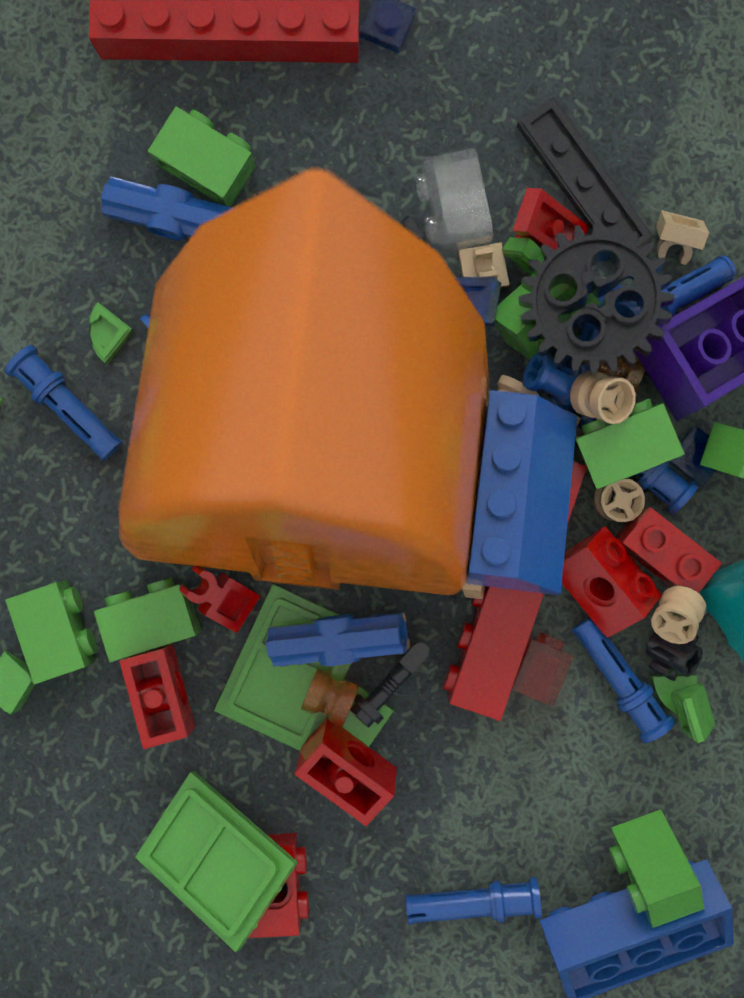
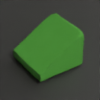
(14, 683)
(694, 712)

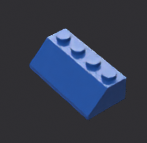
(523, 494)
(612, 945)

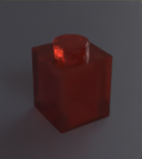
(543, 669)

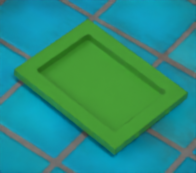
(271, 696)
(216, 861)

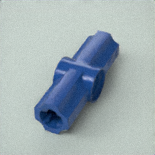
(162, 210)
(337, 639)

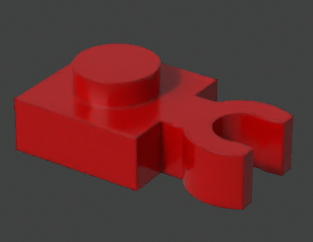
(222, 599)

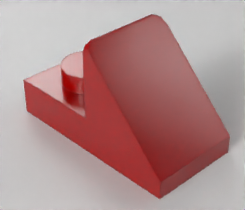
(544, 218)

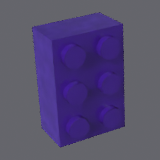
(700, 352)

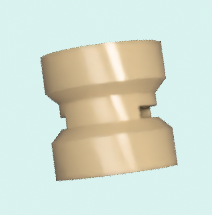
(603, 397)

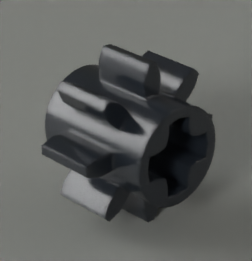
(673, 658)

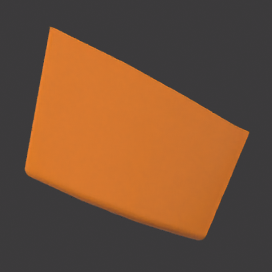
(309, 400)

